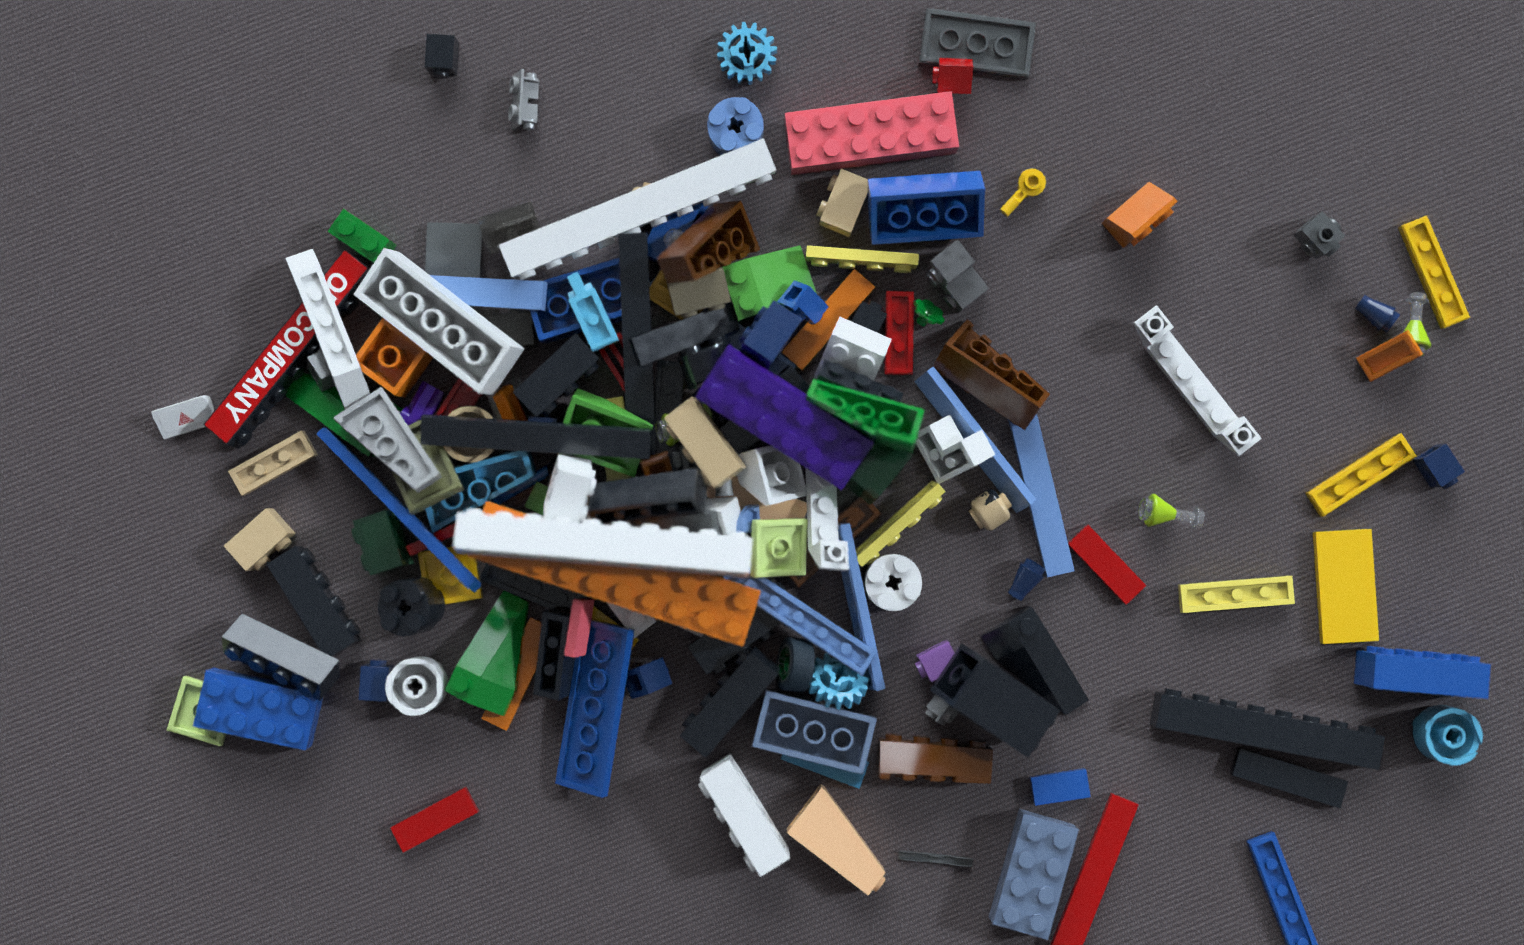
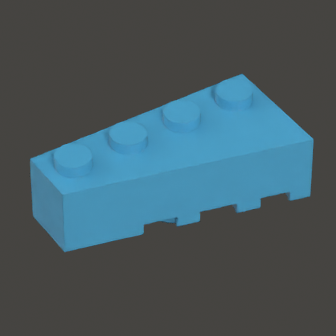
(482, 483)

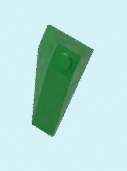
(324, 406)
(880, 418)
(491, 661)

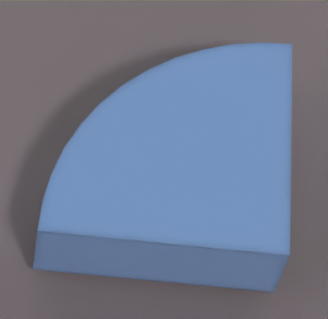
(746, 516)

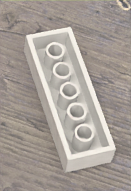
(438, 321)

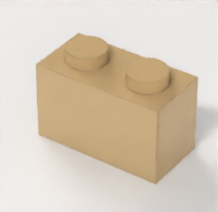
(844, 203)
(260, 540)

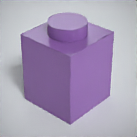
(934, 660)

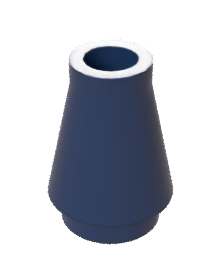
(1377, 313)
(1026, 578)

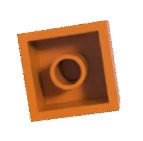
(392, 359)

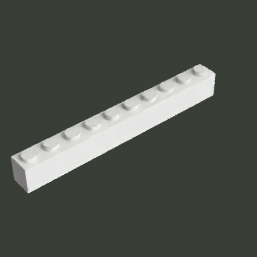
(638, 208)
(603, 544)

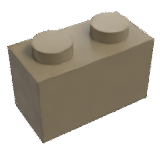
(703, 293)

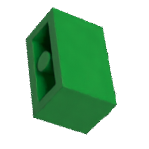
(360, 236)

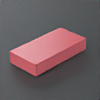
(579, 627)

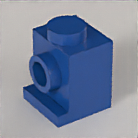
(803, 302)

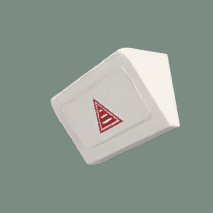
(183, 416)

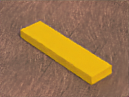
(1433, 272)
(1361, 475)

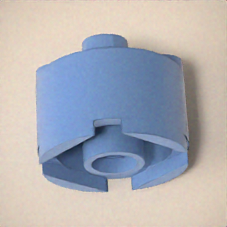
(734, 112)

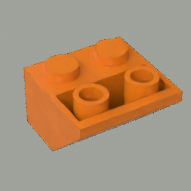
(1133, 218)

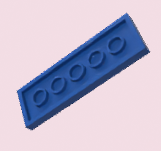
(595, 710)

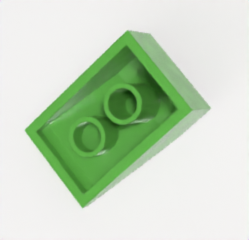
(764, 279)
(595, 410)

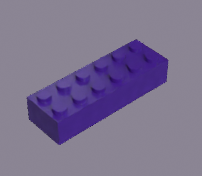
(783, 417)

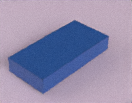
(1060, 786)

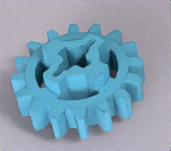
(736, 53)
(848, 689)

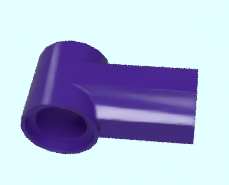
(424, 402)

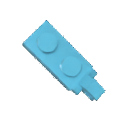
(591, 314)

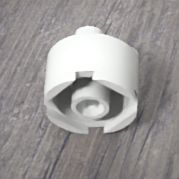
(907, 588)
(408, 698)

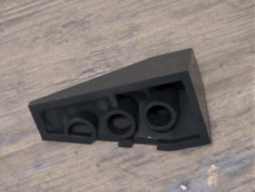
(1031, 654)

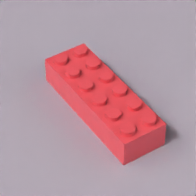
(871, 133)

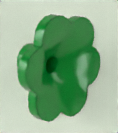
(928, 313)

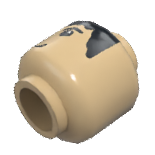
(990, 509)

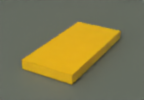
(1345, 586)

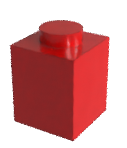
(953, 75)

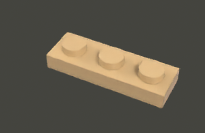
(272, 463)

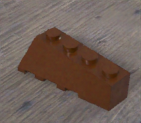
(709, 243)
(990, 376)
(934, 759)

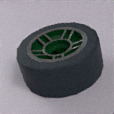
(796, 663)

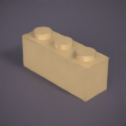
(704, 443)

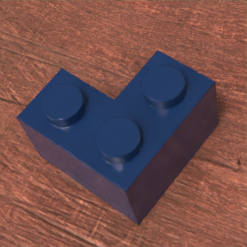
(769, 334)

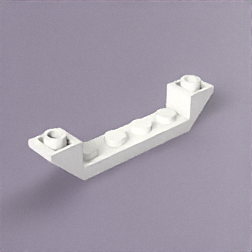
(328, 327)
(1192, 384)
(823, 524)

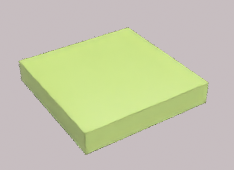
(778, 547)
(185, 710)

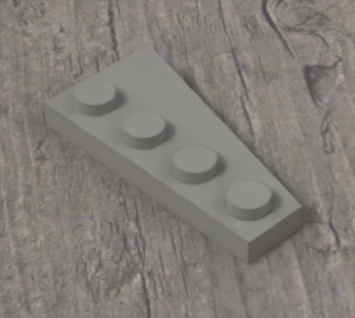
(387, 436)

